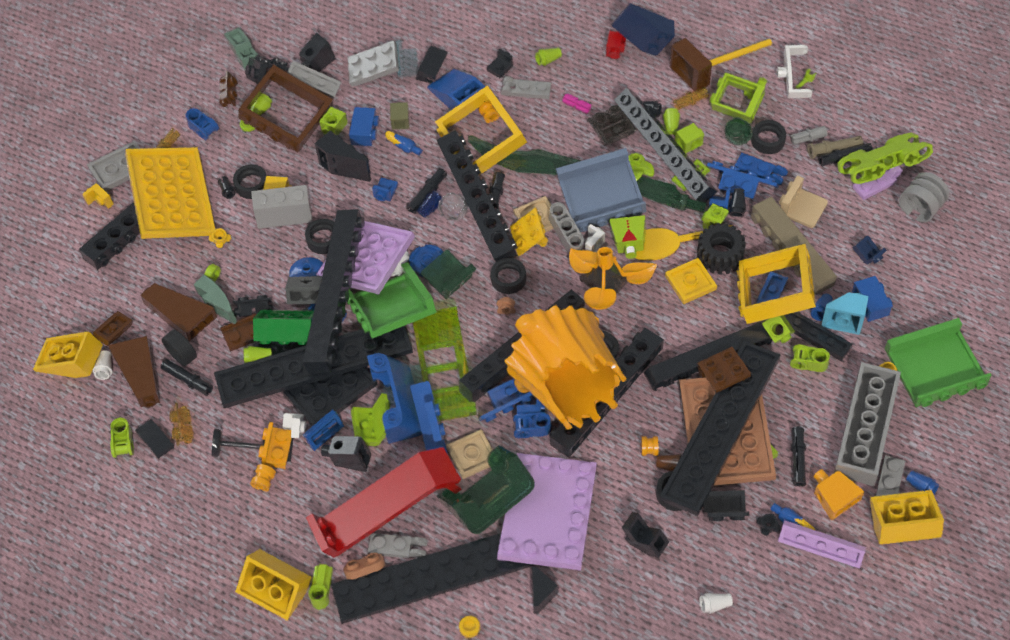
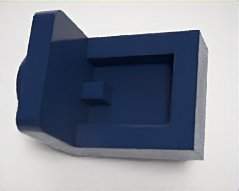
(868, 251)

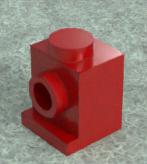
(615, 45)

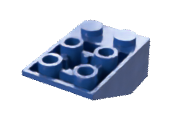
(455, 88)

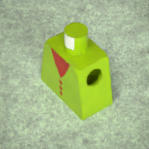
(629, 234)

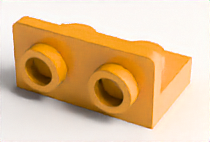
(276, 446)

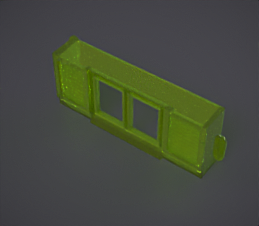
(438, 332)

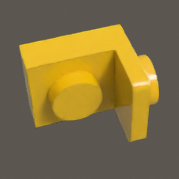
(97, 194)

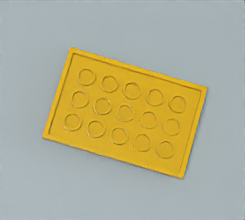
(169, 192)

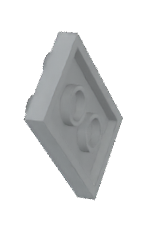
(373, 63)
(112, 168)

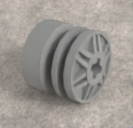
(924, 195)

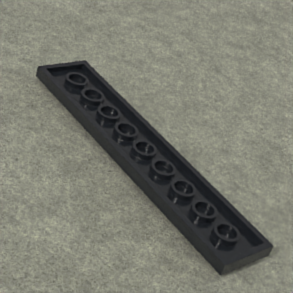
(287, 371)
(718, 432)
(421, 578)

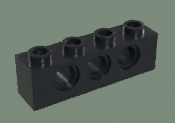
(111, 238)

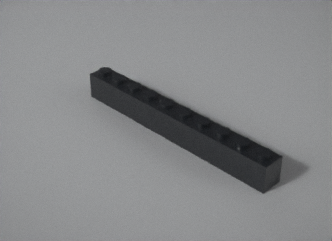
(333, 292)

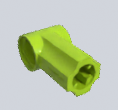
(321, 586)

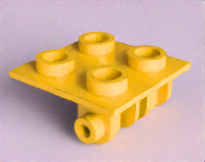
(528, 232)

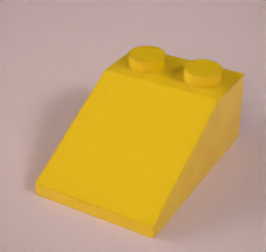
(69, 355)

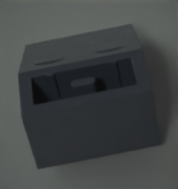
(342, 158)

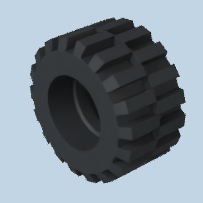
(724, 236)

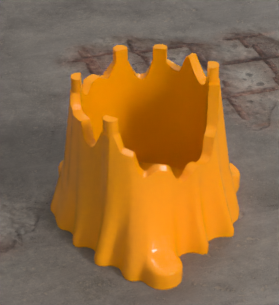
(564, 363)

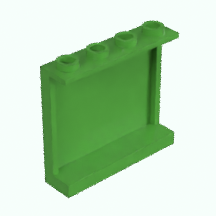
(398, 304)
(936, 363)

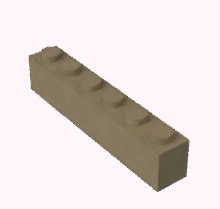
(785, 234)

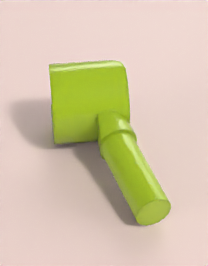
(807, 78)

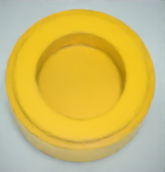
(469, 626)

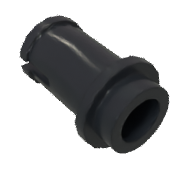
(227, 190)

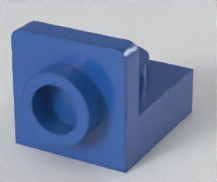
(384, 189)
(529, 408)

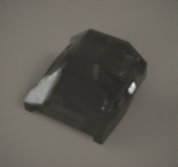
(614, 125)
(612, 281)

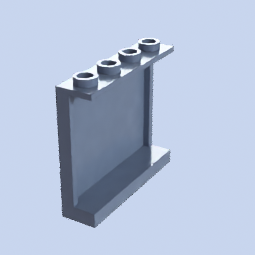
(601, 189)

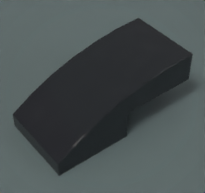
(154, 438)

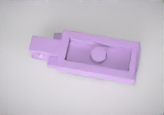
(873, 187)

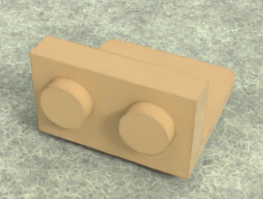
(802, 205)

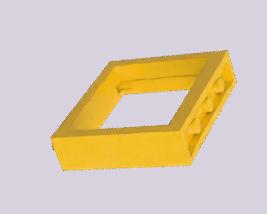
(500, 151)
(771, 262)

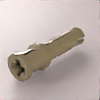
(827, 147)

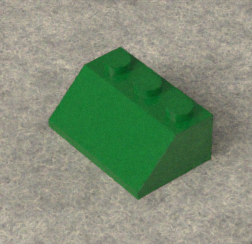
(282, 326)

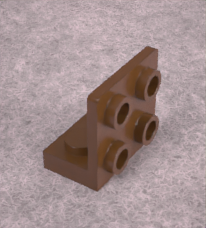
(723, 369)

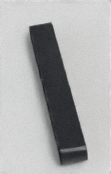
(686, 364)

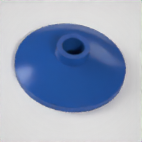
(298, 267)

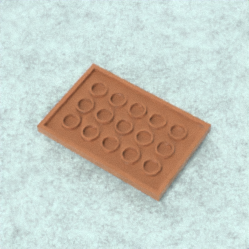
(752, 454)

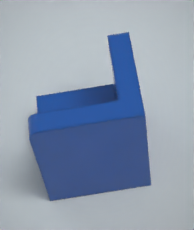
(720, 201)

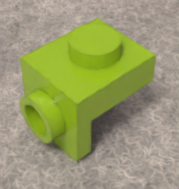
(714, 215)

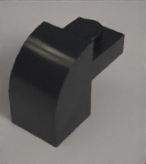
(644, 538)

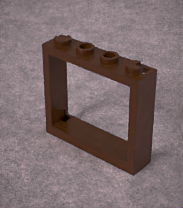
(296, 87)

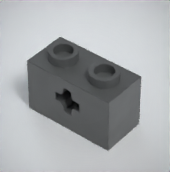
(302, 289)

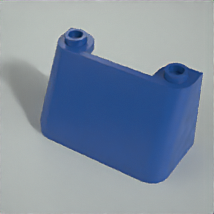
(402, 421)

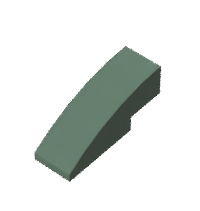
(240, 45)
(215, 297)

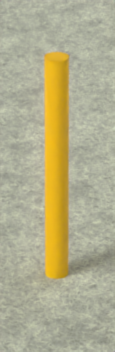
(741, 52)

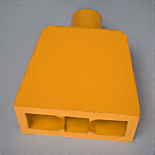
(836, 493)

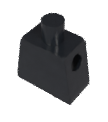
(317, 53)
(348, 452)

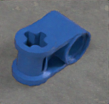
(201, 123)
(531, 425)

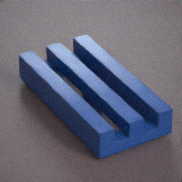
(322, 427)

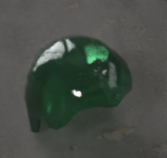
(738, 128)

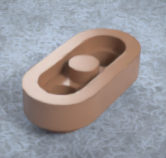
(364, 566)

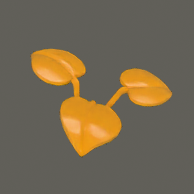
(601, 298)

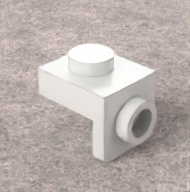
(295, 423)

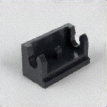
(431, 64)

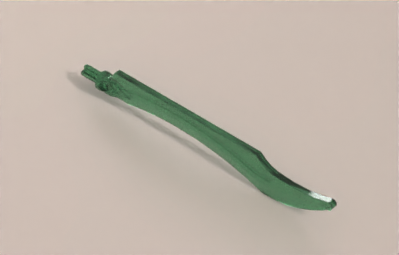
(546, 163)

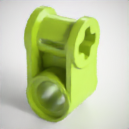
(809, 358)
(122, 441)

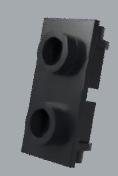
(246, 305)

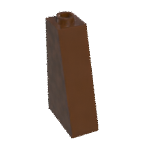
(178, 310)
(137, 367)

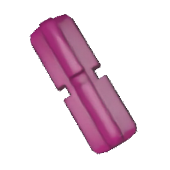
(579, 105)

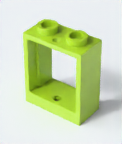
(740, 83)

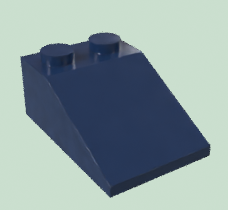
(645, 29)

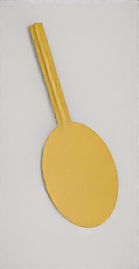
(663, 243)

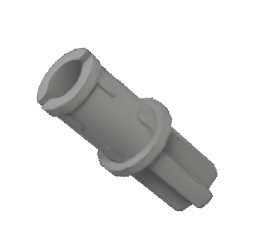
(809, 135)

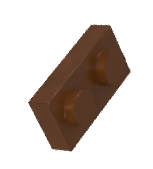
(112, 328)

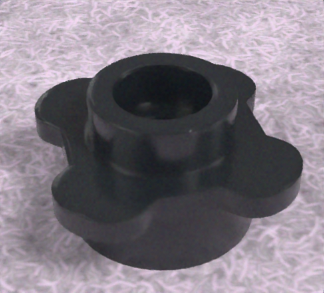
(768, 518)

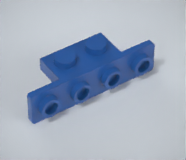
(733, 179)
(503, 399)
(428, 416)

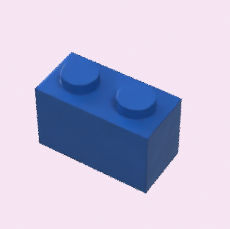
(363, 126)
(878, 303)

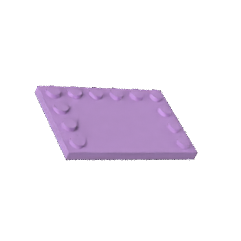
(552, 519)

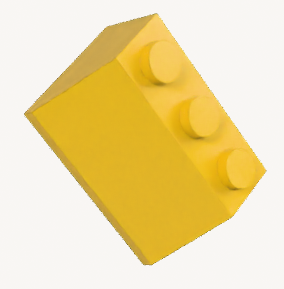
(906, 517)
(272, 583)

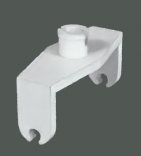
(786, 71)

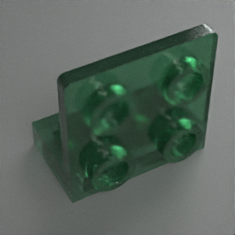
(447, 274)

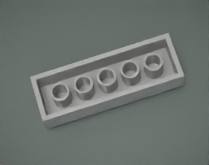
(867, 423)

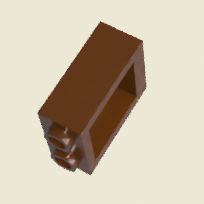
(690, 64)

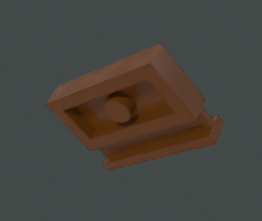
(239, 334)

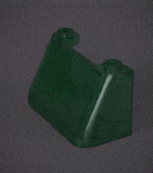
(492, 494)

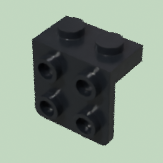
(257, 67)
(725, 504)

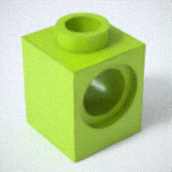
(334, 121)
(689, 137)
(771, 324)

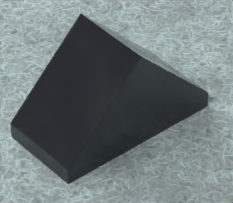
(543, 589)

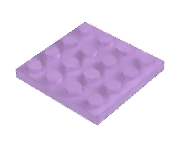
(378, 256)

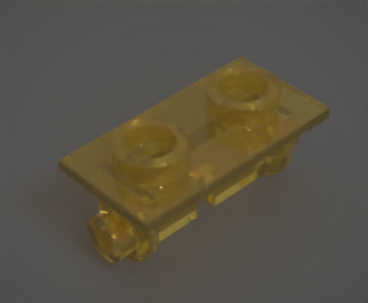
(179, 417)

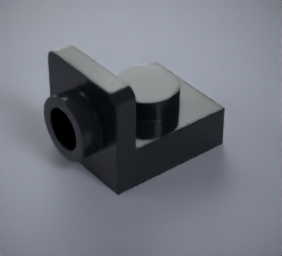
(501, 64)

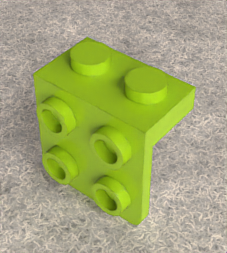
(369, 421)

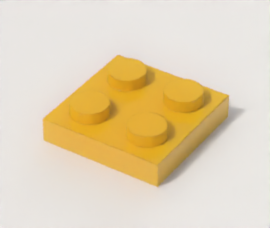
(690, 281)

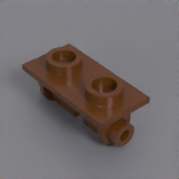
(228, 90)

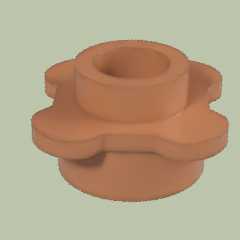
(506, 306)

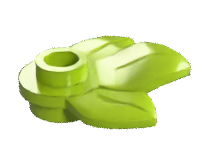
(640, 166)

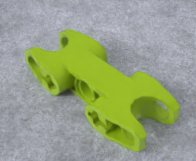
(876, 162)

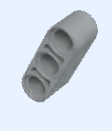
(565, 220)

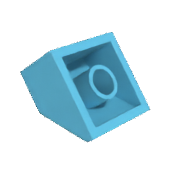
(846, 313)

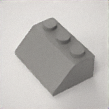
(282, 206)

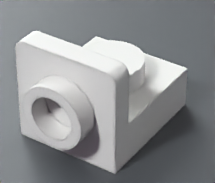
(595, 239)

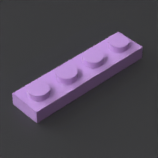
(822, 544)

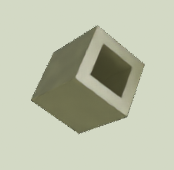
(399, 115)

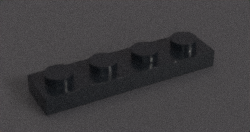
(818, 335)

